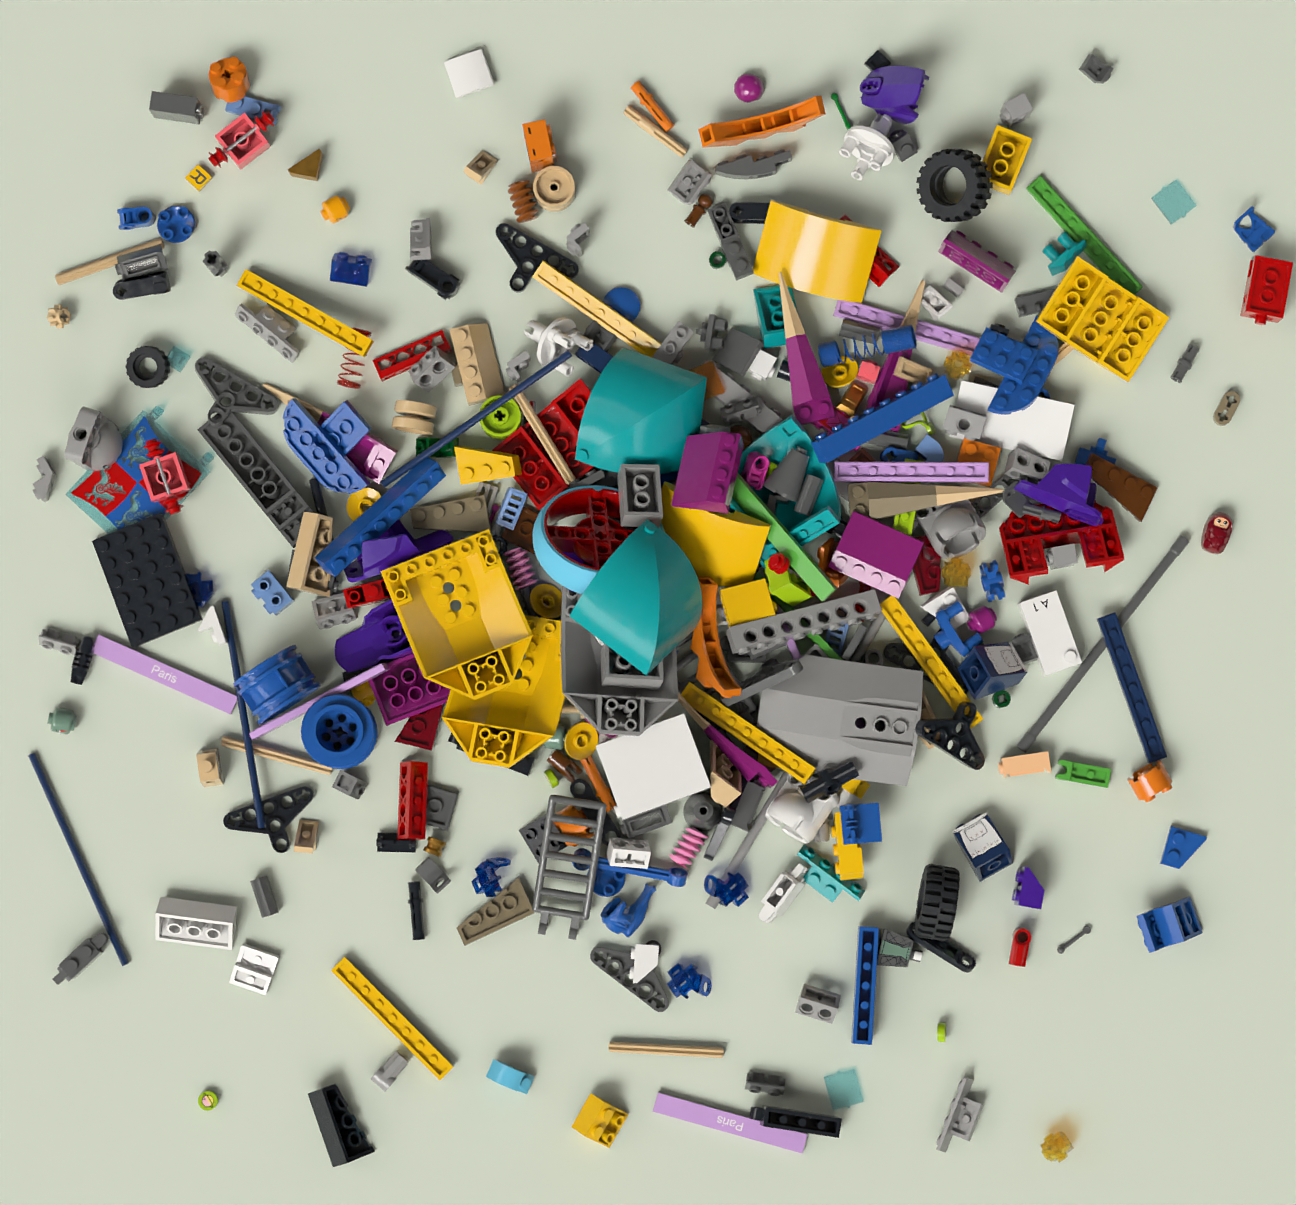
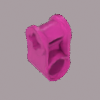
(755, 474)

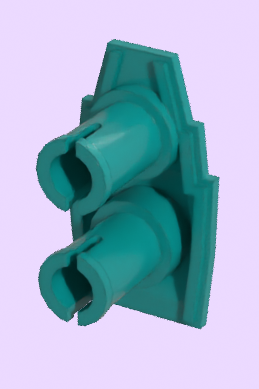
(1062, 261)

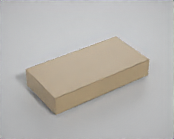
(911, 370)

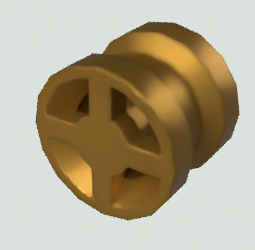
(434, 846)

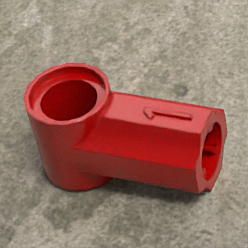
(1019, 949)

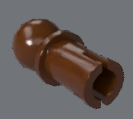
(704, 202)

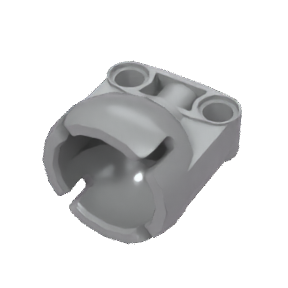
(99, 447)
(952, 528)

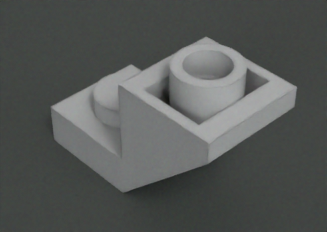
(44, 485)

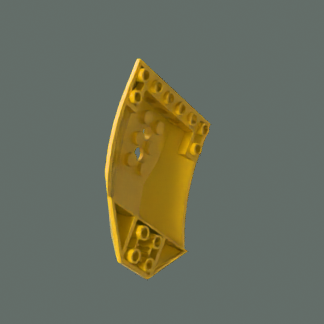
(468, 648)
(519, 717)

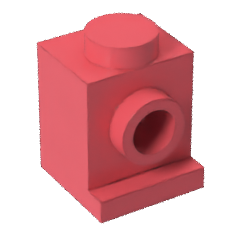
(868, 371)

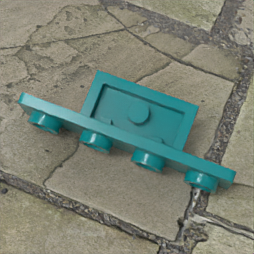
(824, 878)

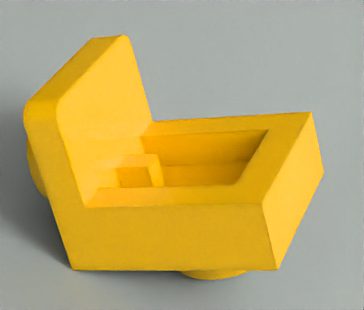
(364, 694)

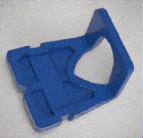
(1256, 234)

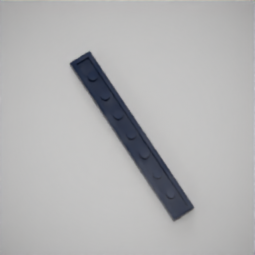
(1131, 687)

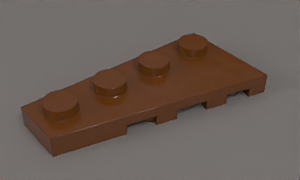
(1126, 488)

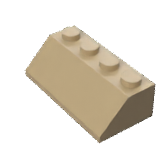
(477, 362)

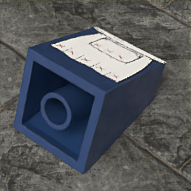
(991, 669)
(983, 846)

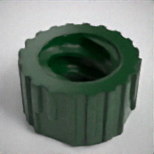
(717, 266)

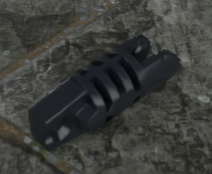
(81, 661)

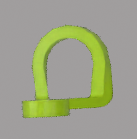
(929, 426)

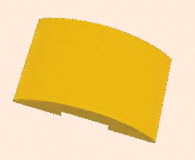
(816, 252)
(1110, 320)
(716, 543)

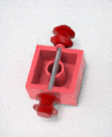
(242, 140)
(164, 477)

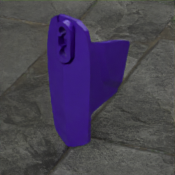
(391, 549)
(375, 642)

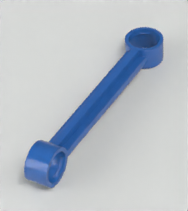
(674, 876)

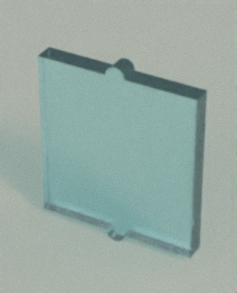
(1173, 202)
(843, 1089)

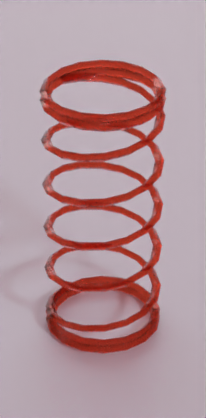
(346, 383)

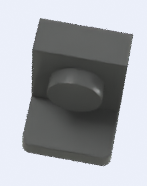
(349, 785)

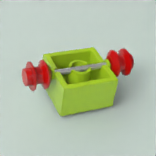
(785, 581)

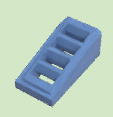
(507, 498)
(842, 636)

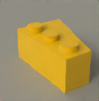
(485, 465)
(849, 856)

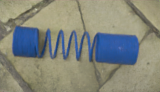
(892, 339)

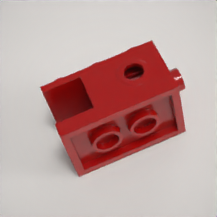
(1266, 289)

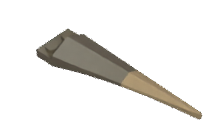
(893, 499)

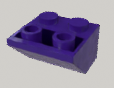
(1028, 891)

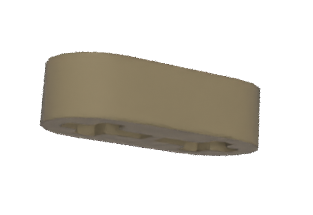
(1230, 410)

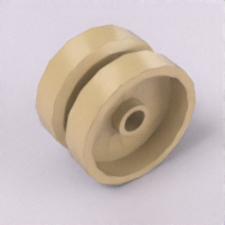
(554, 200)
(414, 417)

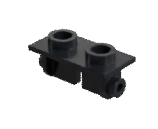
(388, 843)

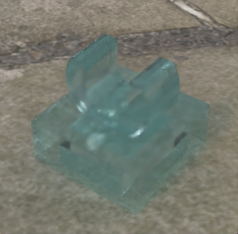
(177, 359)

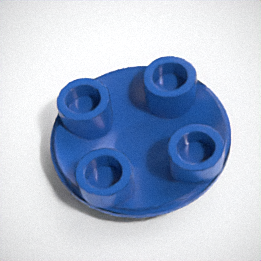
(175, 224)
(624, 302)
(608, 882)

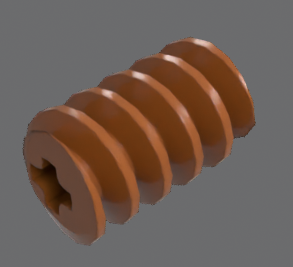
(522, 201)

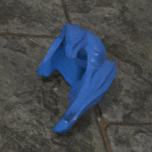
(627, 920)

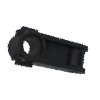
(750, 212)
(434, 277)
(142, 285)

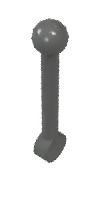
(1086, 930)

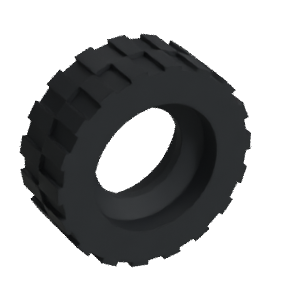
(137, 377)

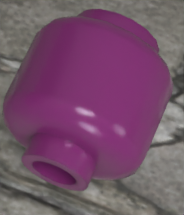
(981, 619)

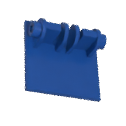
(861, 823)

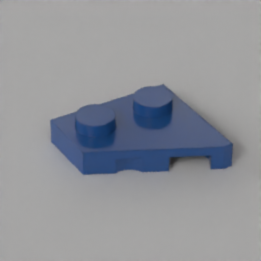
(1180, 847)

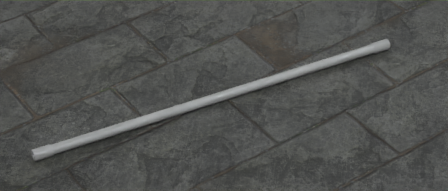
(761, 819)

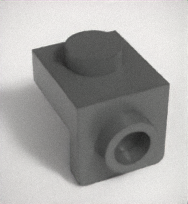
(1095, 69)
(902, 144)
(600, 336)
(774, 499)
(1024, 648)

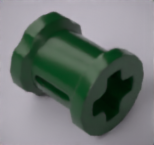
(1007, 697)

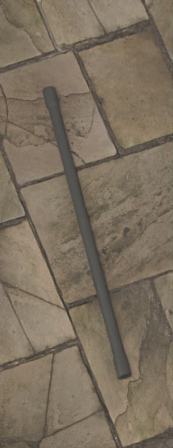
(1030, 736)

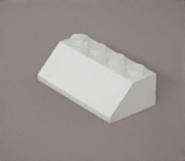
(195, 923)

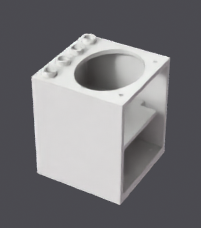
(653, 767)

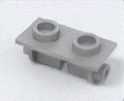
(50, 640)

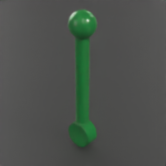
(834, 96)

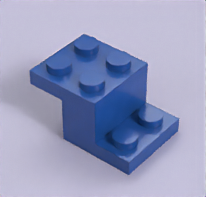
(1169, 924)

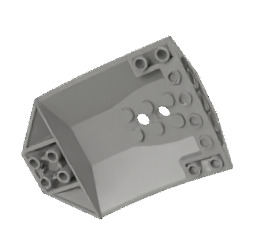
(608, 708)
(818, 713)

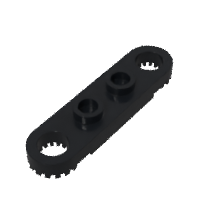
(592, 813)
(945, 950)

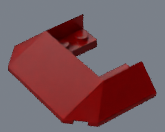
(1028, 536)

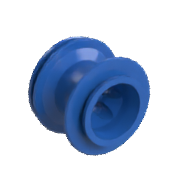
(314, 728)

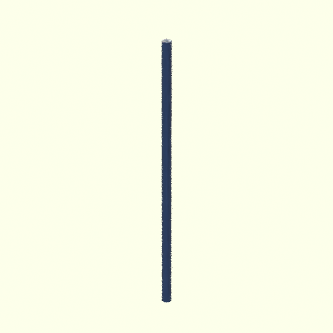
(476, 418)
(243, 716)
(78, 859)

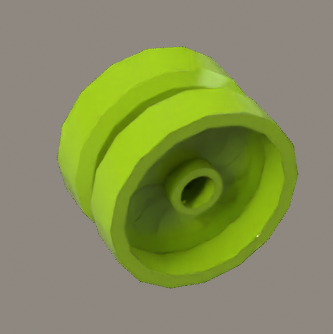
(501, 429)

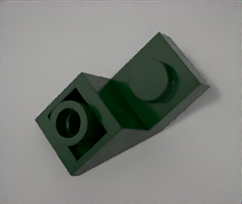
(447, 451)

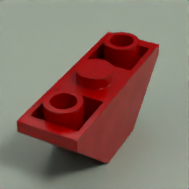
(366, 594)

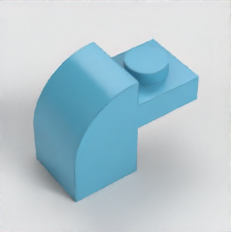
(510, 1076)

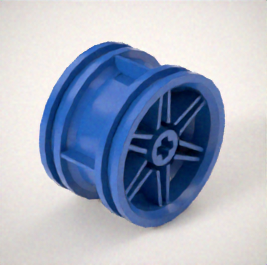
(277, 684)

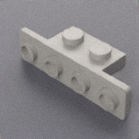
(271, 328)
(673, 345)
(962, 1117)

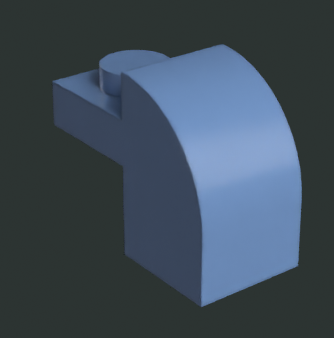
(930, 450)

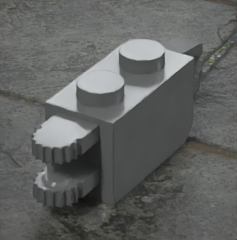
(81, 958)

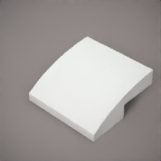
(469, 73)
(254, 969)

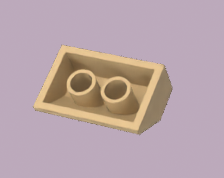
(724, 777)

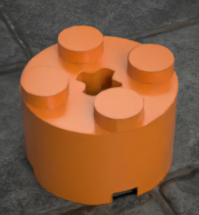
(229, 79)
(1150, 781)
(570, 829)

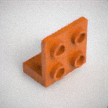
(824, 555)

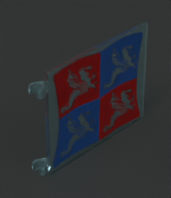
(119, 493)

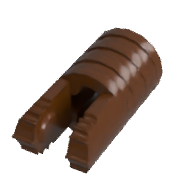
(560, 762)

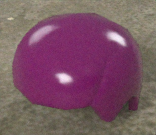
(748, 88)

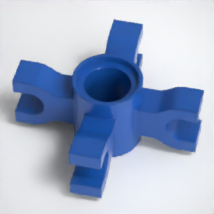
(992, 581)

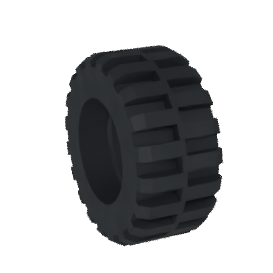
(932, 190)
(937, 902)

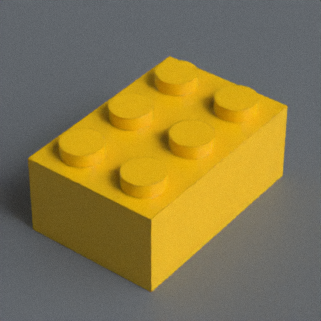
(1005, 157)

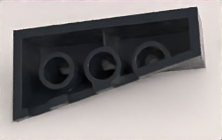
(338, 1126)

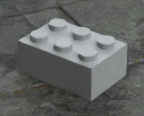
(640, 494)
(622, 674)

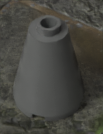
(789, 474)
(697, 820)

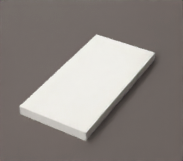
(1038, 429)

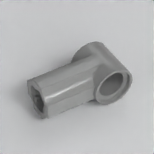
(387, 1074)

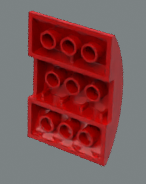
(562, 421)

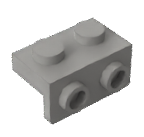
(689, 183)
(578, 234)

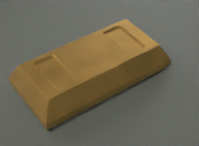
(851, 399)

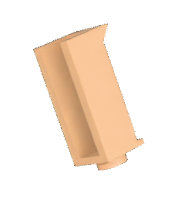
(1025, 764)

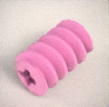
(520, 567)
(688, 847)

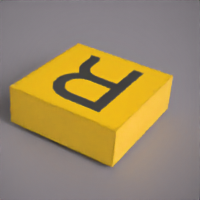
(198, 178)

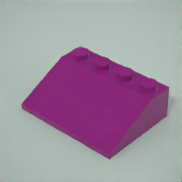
(976, 260)
(708, 472)
(876, 554)
(405, 691)

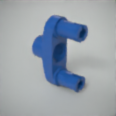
(948, 636)

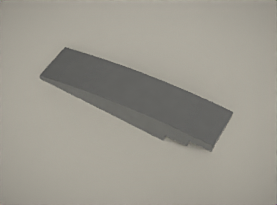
(257, 474)

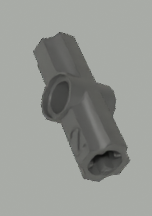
(215, 263)

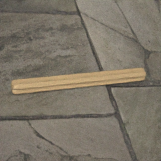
(100, 264)
(544, 437)
(277, 755)
(666, 1049)

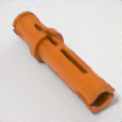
(647, 100)
(598, 783)

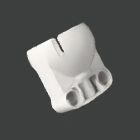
(799, 817)

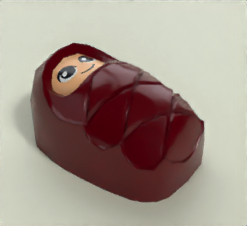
(1216, 533)

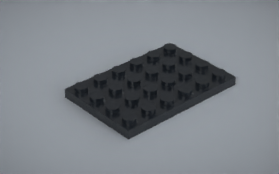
(147, 580)

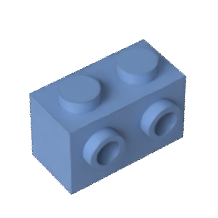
(272, 593)

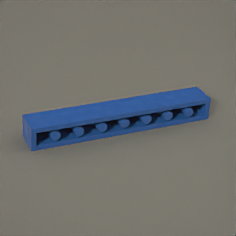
(882, 418)
(380, 516)

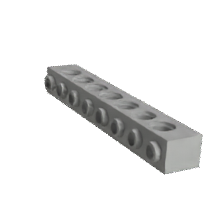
(867, 600)

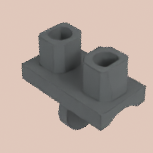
(710, 331)

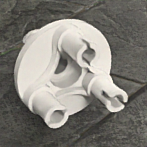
(869, 146)
(557, 339)

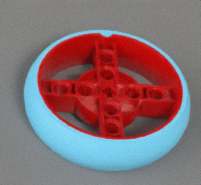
(591, 540)

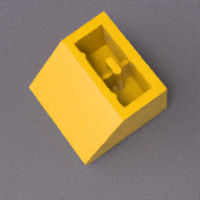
(599, 1120)

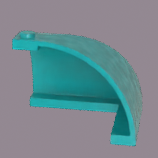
(640, 414)
(827, 508)
(642, 598)

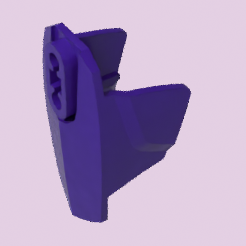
(894, 92)
(1066, 490)

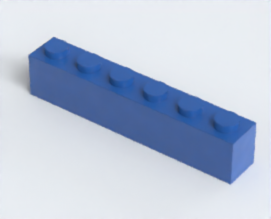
(864, 985)

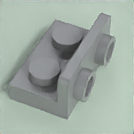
(519, 362)
(332, 611)

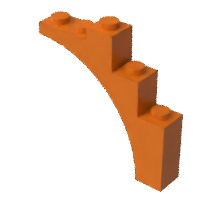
(762, 126)
(705, 644)

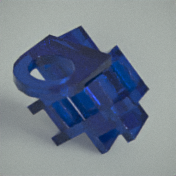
(200, 588)
(485, 870)
(721, 888)
(695, 982)

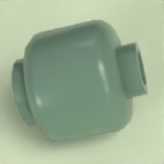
(62, 720)
(558, 739)

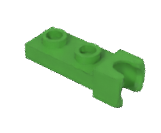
(1084, 774)

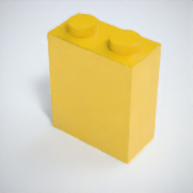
(747, 602)

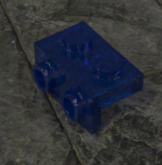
(350, 269)

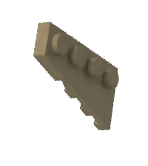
(457, 515)
(498, 913)

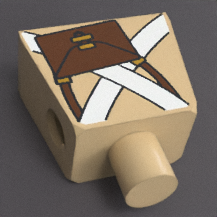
(209, 767)

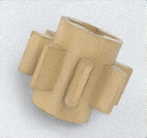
(58, 316)

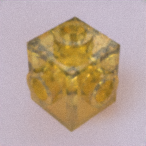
(954, 371)
(956, 573)
(1062, 1146)

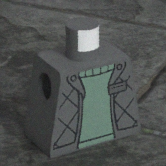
(896, 950)

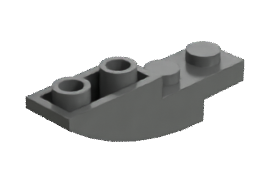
(745, 168)
(730, 241)

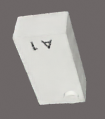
(1049, 633)

